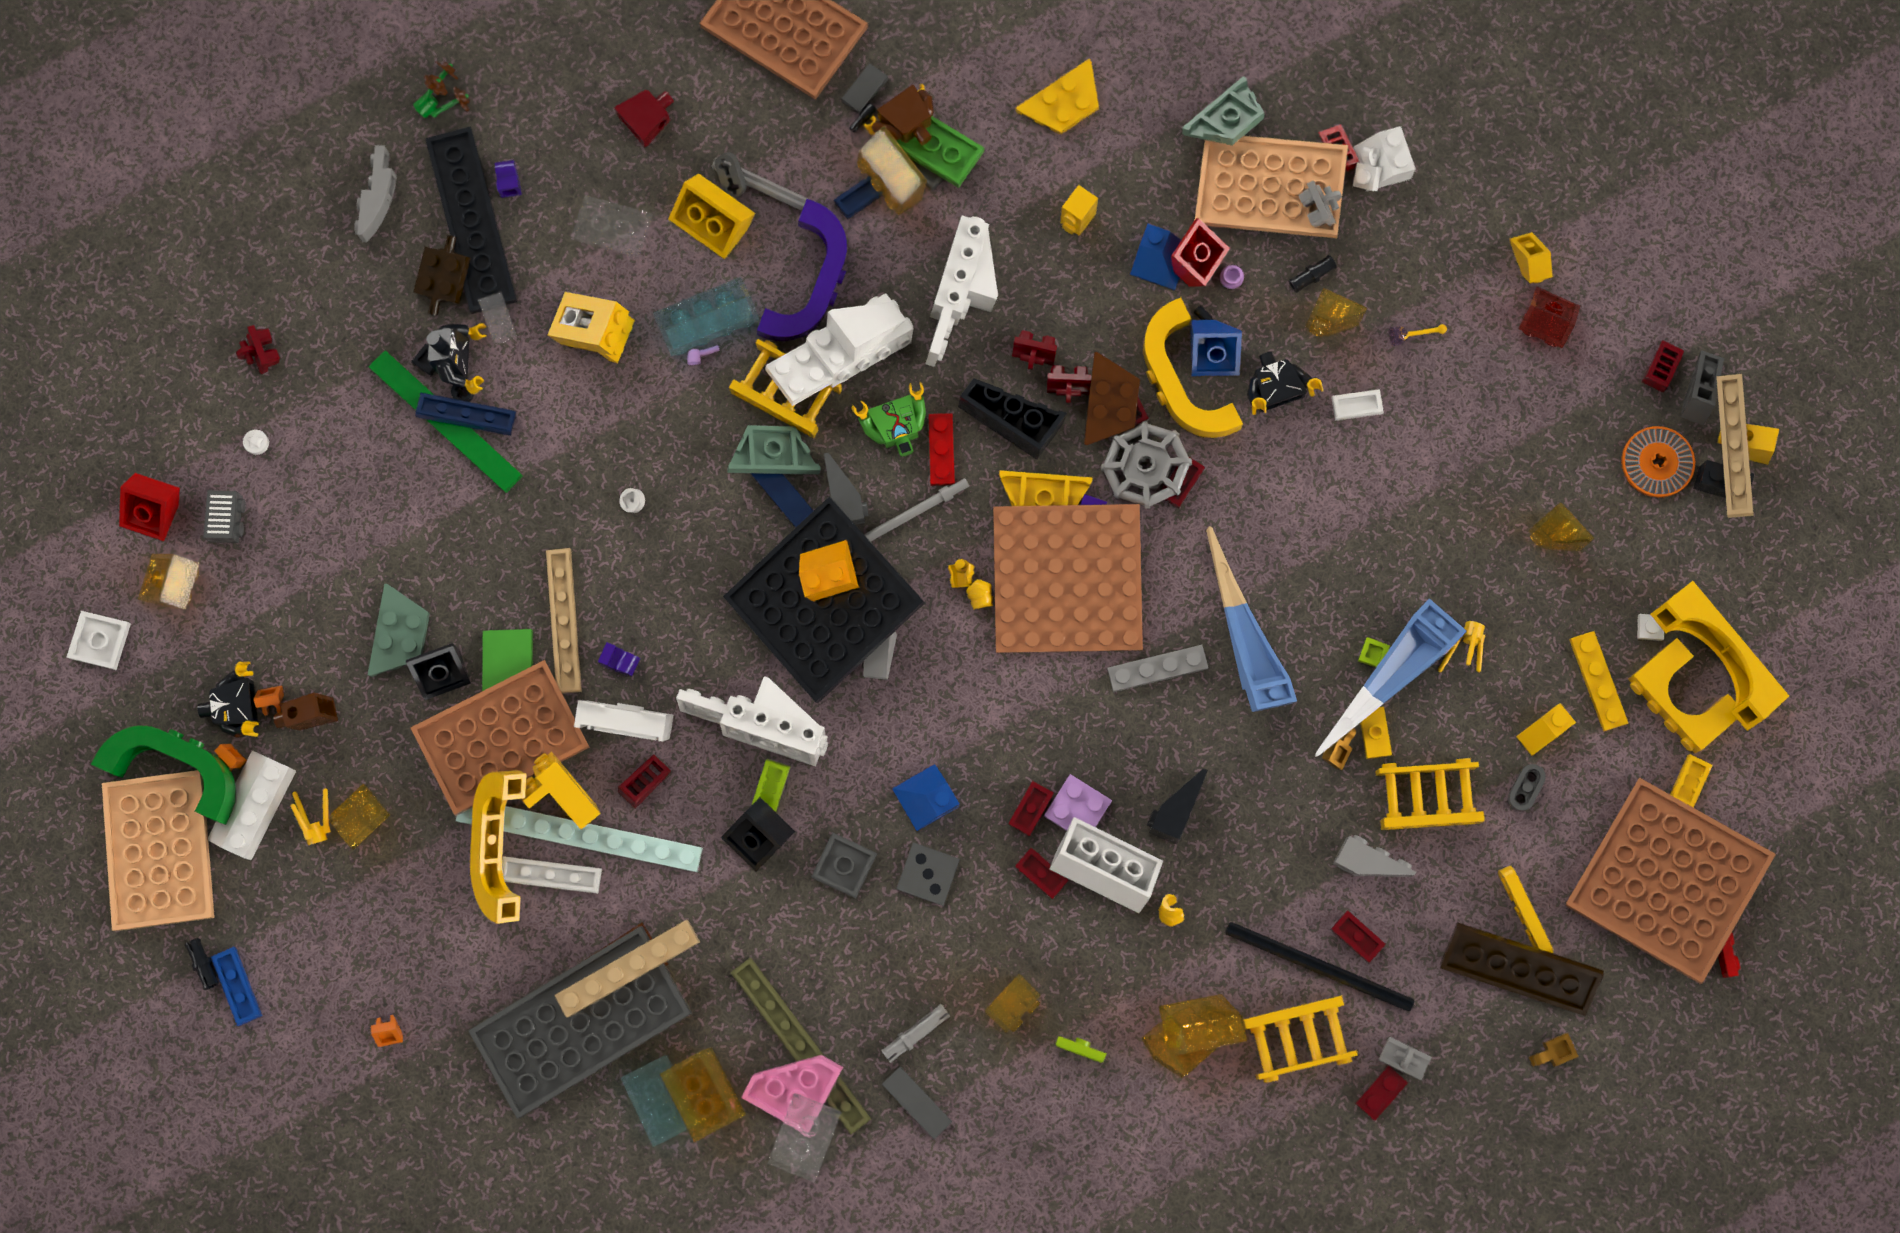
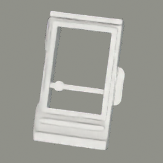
(623, 720)

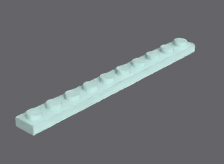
(597, 838)

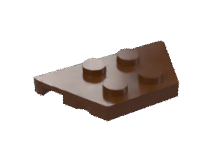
(1111, 400)

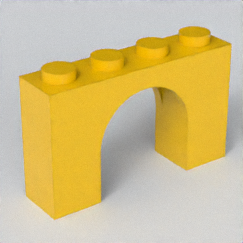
(1653, 683)

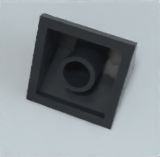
(439, 671)

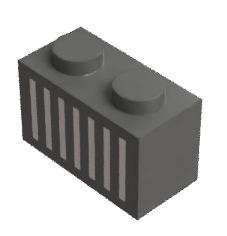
(224, 516)

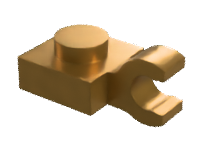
(1339, 752)
(1556, 1050)

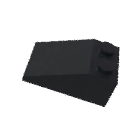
(1173, 814)

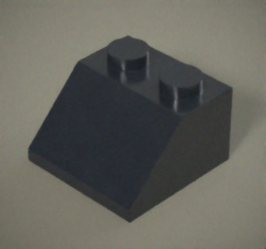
(758, 834)

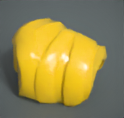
(961, 573)
(980, 594)
(1168, 915)

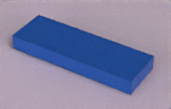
(236, 986)

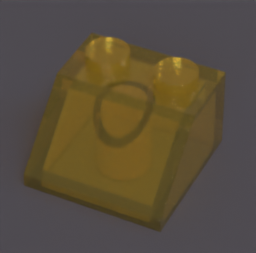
(1334, 314)
(169, 581)
(1012, 1004)

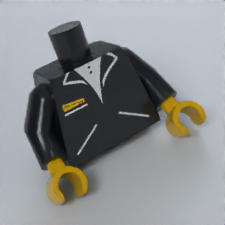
(450, 354)
(1279, 384)
(233, 703)

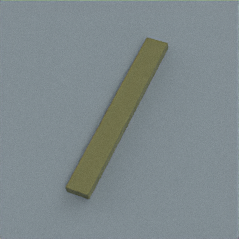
(796, 1038)

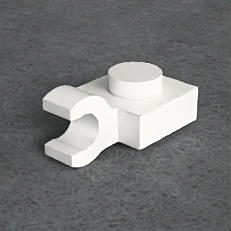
(1367, 173)

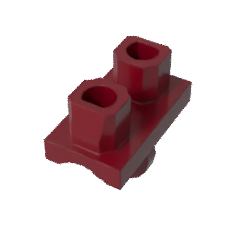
(256, 339)
(1034, 351)
(1068, 384)

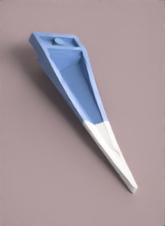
(1418, 647)

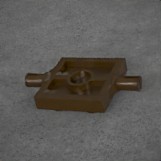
(441, 275)

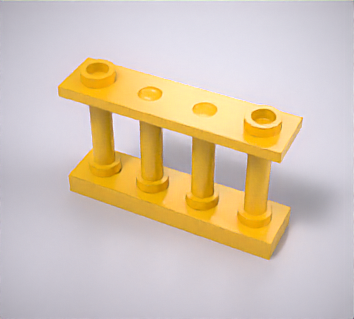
(765, 400)
(1419, 817)
(1305, 1014)

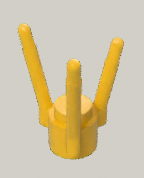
(1473, 637)
(312, 832)

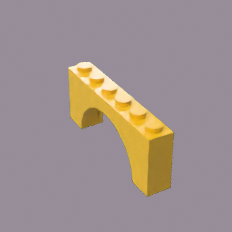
(1754, 685)

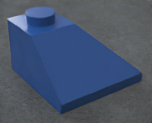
(1154, 257)
(1215, 348)
(926, 797)

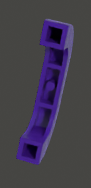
(794, 326)

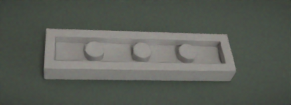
(1157, 668)

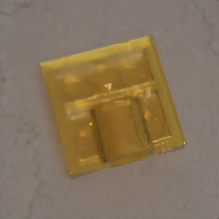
(358, 816)

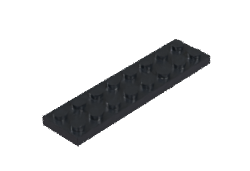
(470, 215)

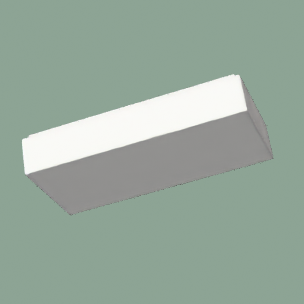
(1357, 404)

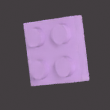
(1077, 801)

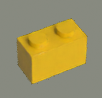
(1078, 211)

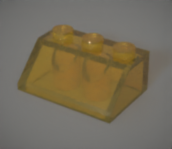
(891, 171)
(1201, 1024)
(702, 1094)

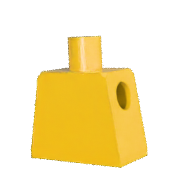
(1760, 442)

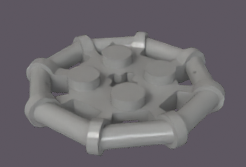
(1150, 477)

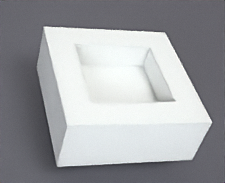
(1649, 629)

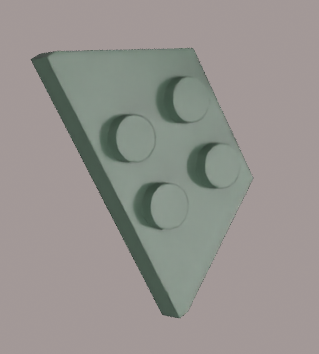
(1227, 116)
(772, 452)
(398, 632)

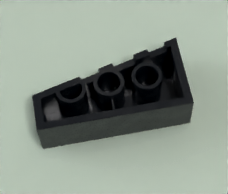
(1011, 416)

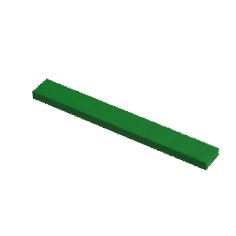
(463, 438)

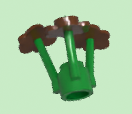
(427, 103)

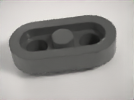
(1527, 789)

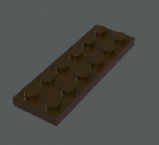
(1521, 969)

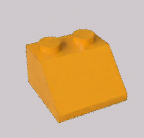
(827, 571)

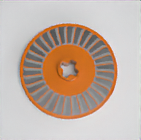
(1650, 477)

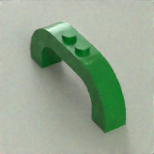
(219, 785)

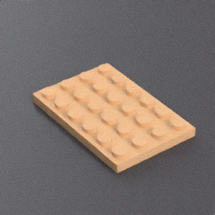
(1260, 181)
(157, 851)

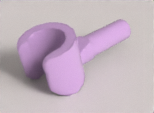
(694, 355)

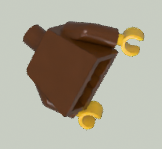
(906, 116)

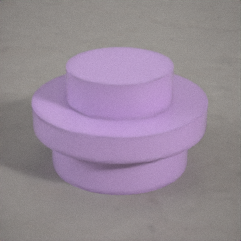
(1231, 277)

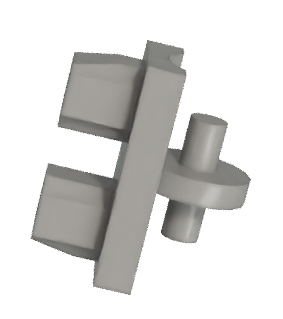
(1315, 195)
(1405, 1058)

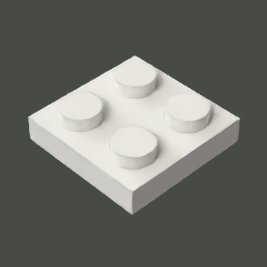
(98, 640)

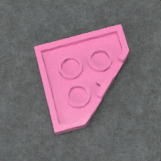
(775, 1087)

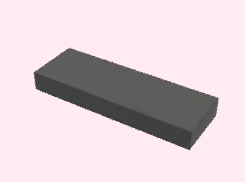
(917, 1103)

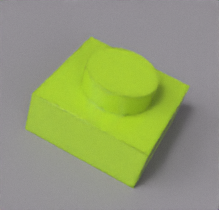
(1373, 652)

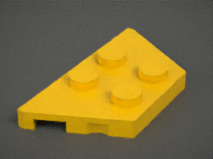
(1064, 101)
(1043, 489)

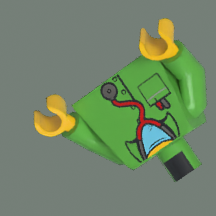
(895, 421)

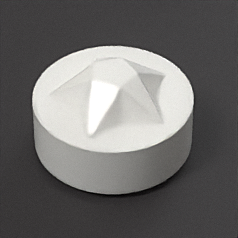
(255, 442)
(632, 500)

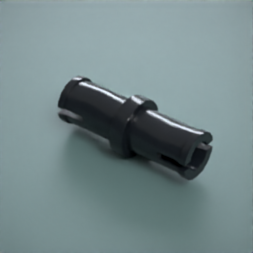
(1312, 273)
(201, 964)

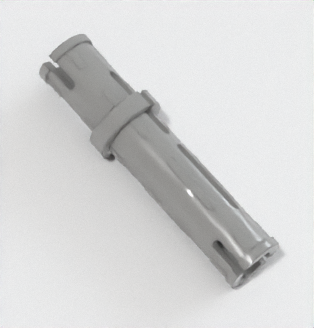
(915, 1033)

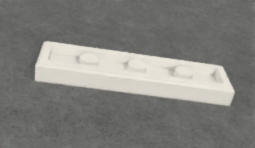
(551, 875)

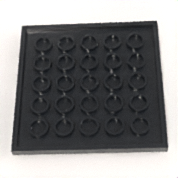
(828, 636)

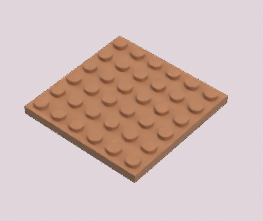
(1067, 578)
(1670, 880)

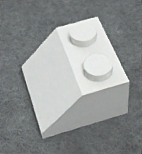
(1393, 156)

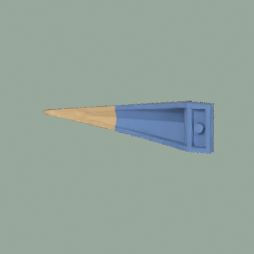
(1257, 664)

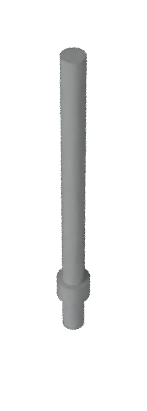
(945, 494)

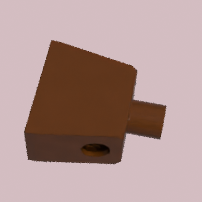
(306, 712)

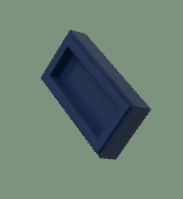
(857, 198)

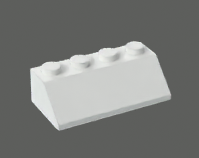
(256, 801)
(1106, 865)

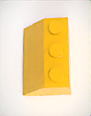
(710, 215)

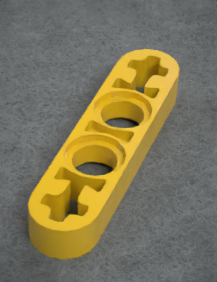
(1524, 909)

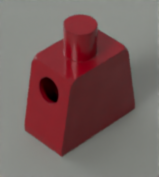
(645, 115)

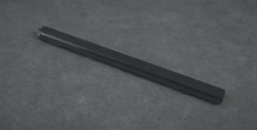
(1319, 966)

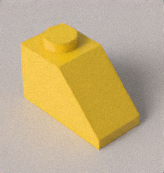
(1532, 257)
(1546, 729)

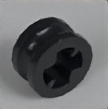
(455, 395)

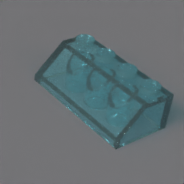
(706, 316)

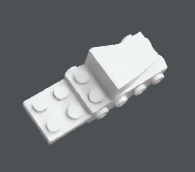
(965, 282)
(845, 347)
(768, 723)

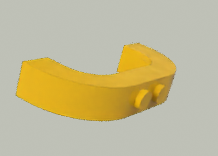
(1171, 393)
(487, 844)

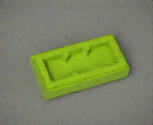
(772, 783)
(1081, 1048)

